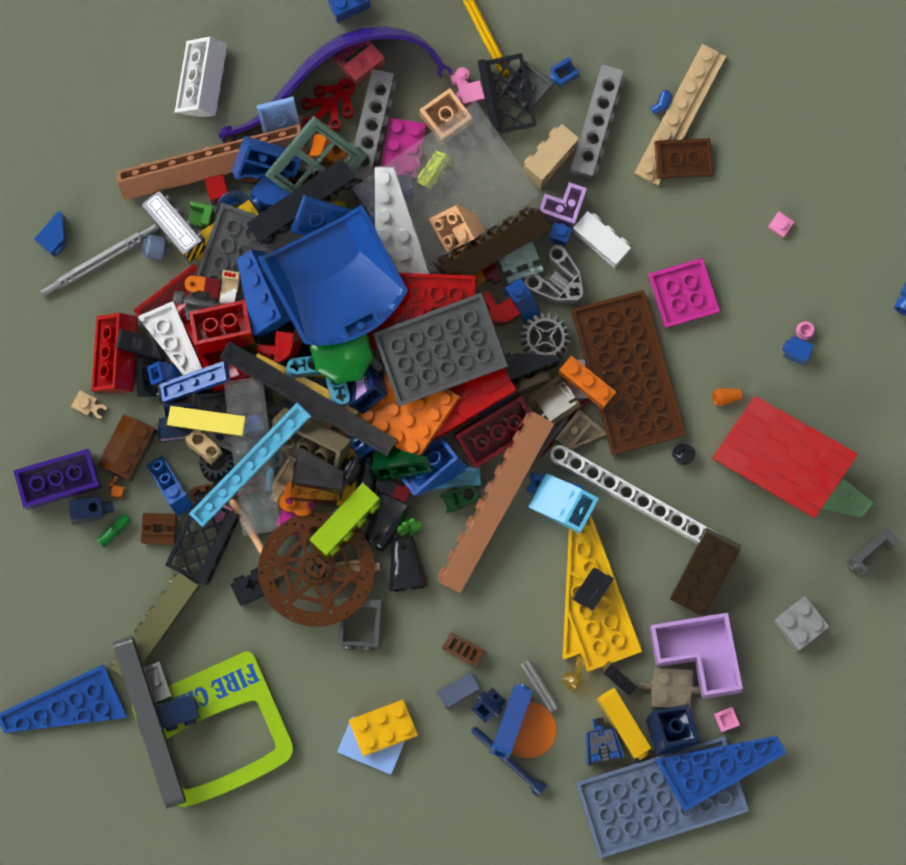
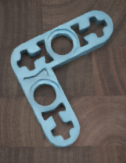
(332, 388)

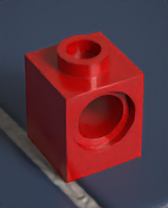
(216, 187)

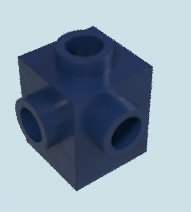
(489, 705)

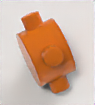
(117, 492)

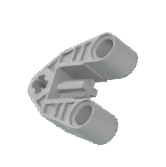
(569, 270)

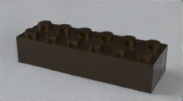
(495, 243)

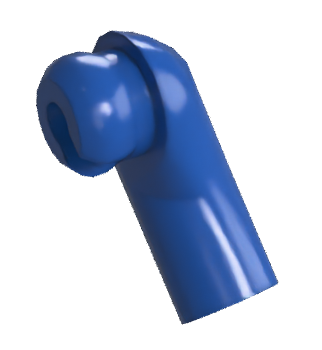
(663, 103)

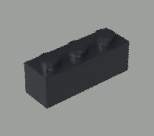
(618, 678)

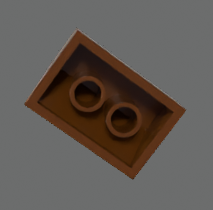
(127, 447)

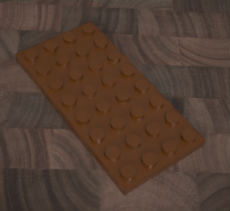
(626, 354)

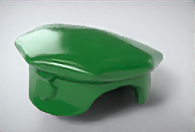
(343, 361)

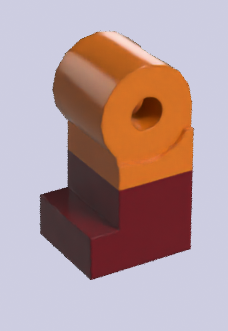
(487, 274)
(197, 283)

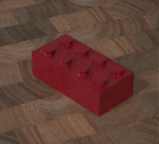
(492, 431)

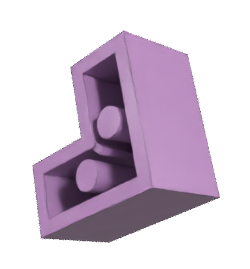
(566, 209)

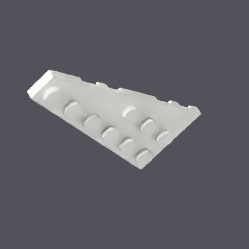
(395, 223)

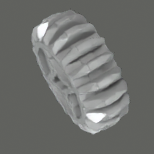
(539, 332)

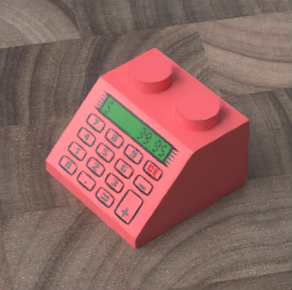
(359, 61)

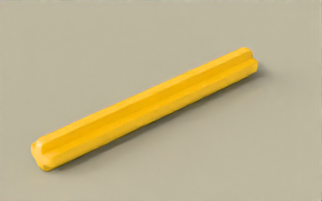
(485, 33)

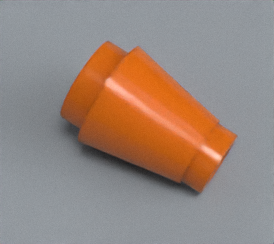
(725, 396)

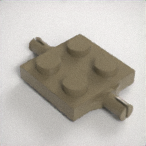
(670, 687)

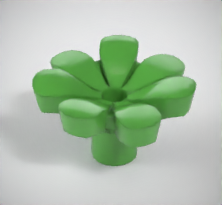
(409, 526)

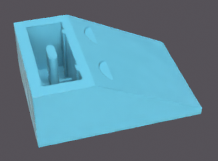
(563, 503)

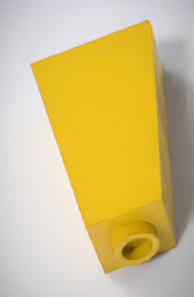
(623, 724)

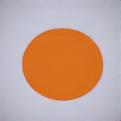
(536, 732)

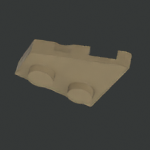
(579, 431)

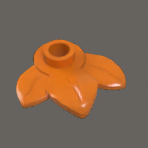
(300, 508)

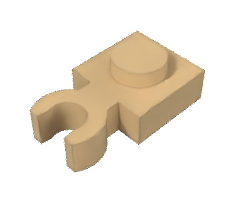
(86, 404)

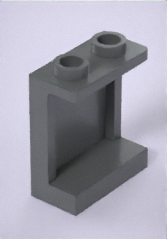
(884, 537)

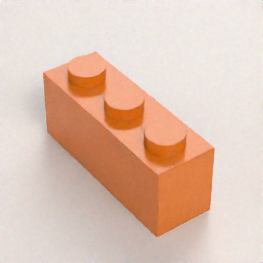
(587, 382)

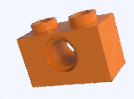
(334, 155)

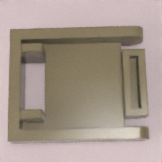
(554, 400)

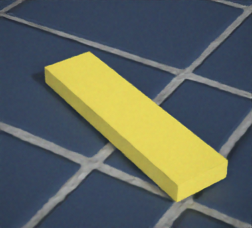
(206, 421)

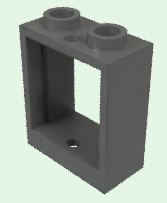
(367, 646)

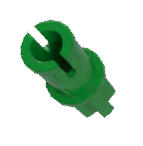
(113, 530)

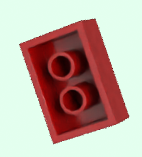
(218, 325)

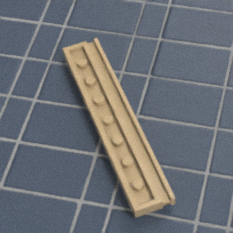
(683, 107)

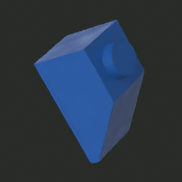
(53, 235)
(522, 299)

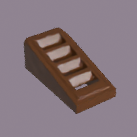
(474, 662)

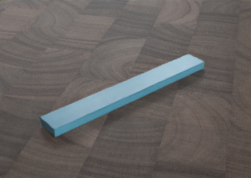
(250, 464)

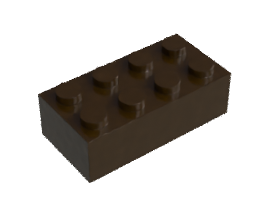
(705, 572)

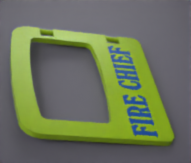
(222, 688)

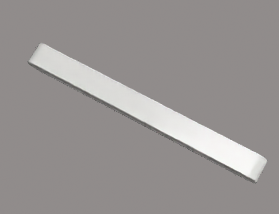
(636, 493)

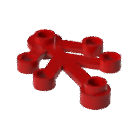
(330, 103)

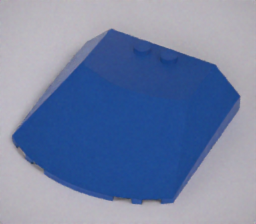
(336, 280)

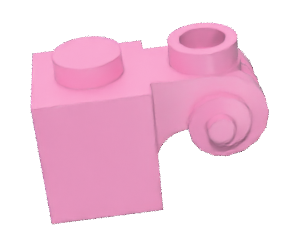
(467, 91)

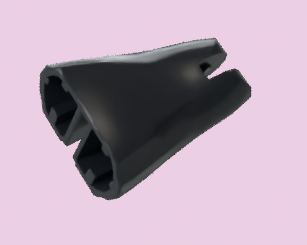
(386, 520)
(406, 566)

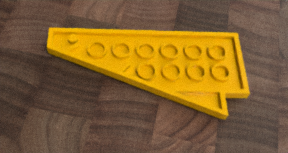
(607, 630)

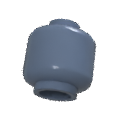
(155, 247)

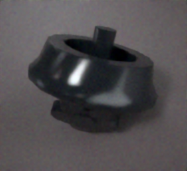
(683, 454)

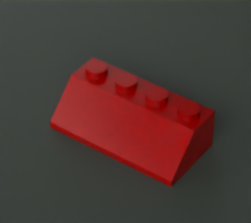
(111, 366)

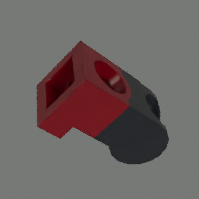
(393, 490)

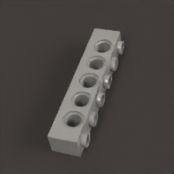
(607, 76)
(377, 81)

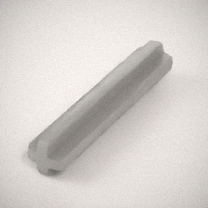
(539, 685)

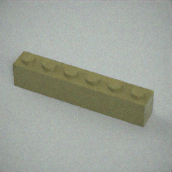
(161, 617)

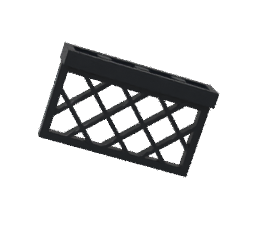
(490, 93)
(215, 551)

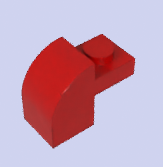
(502, 313)
(286, 346)

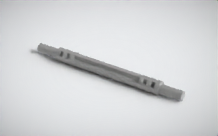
(99, 260)

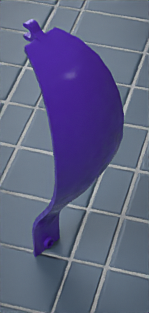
(327, 50)

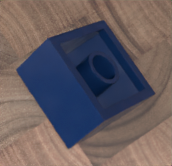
(672, 729)

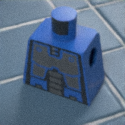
(602, 743)

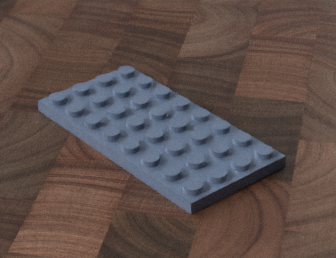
(639, 806)

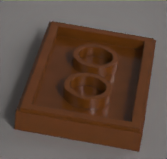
(683, 158)

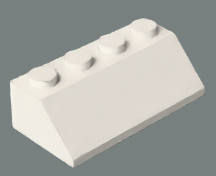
(201, 77)

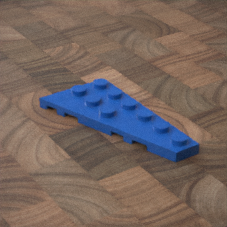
(77, 701)
(706, 772)

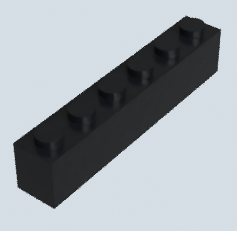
(282, 214)

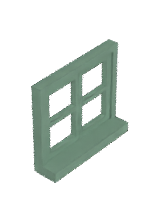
(354, 159)

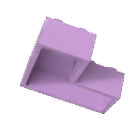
(706, 642)

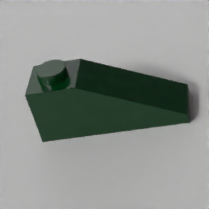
(399, 464)

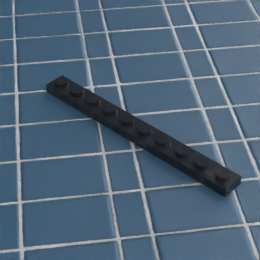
(308, 398)

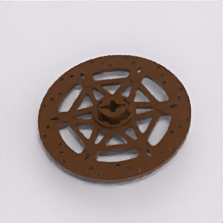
(298, 615)

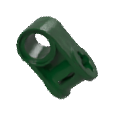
(458, 498)

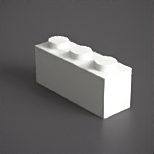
(601, 239)

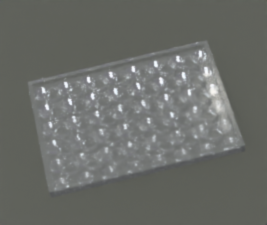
(456, 165)

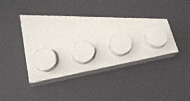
(171, 335)

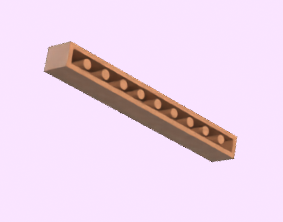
(193, 166)
(495, 501)

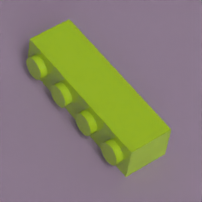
(345, 520)

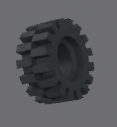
(215, 475)

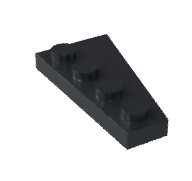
(217, 401)

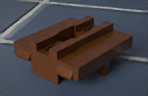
(148, 532)

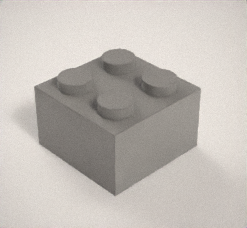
(800, 623)

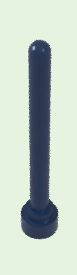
(536, 785)

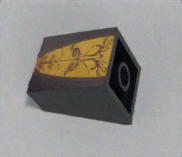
(316, 480)

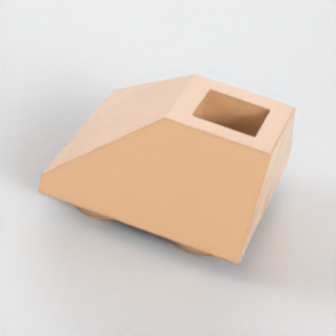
(456, 226)

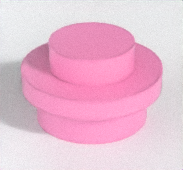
(805, 330)

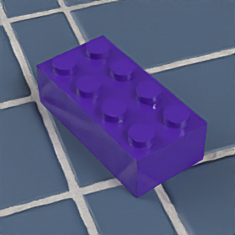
(57, 479)

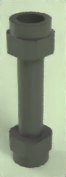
(181, 297)

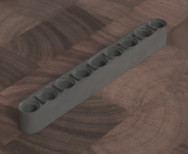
(149, 722)

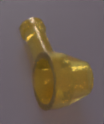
(572, 679)

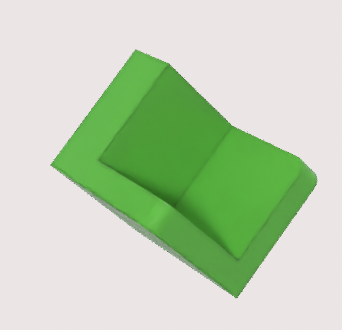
(201, 214)

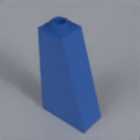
(511, 721)

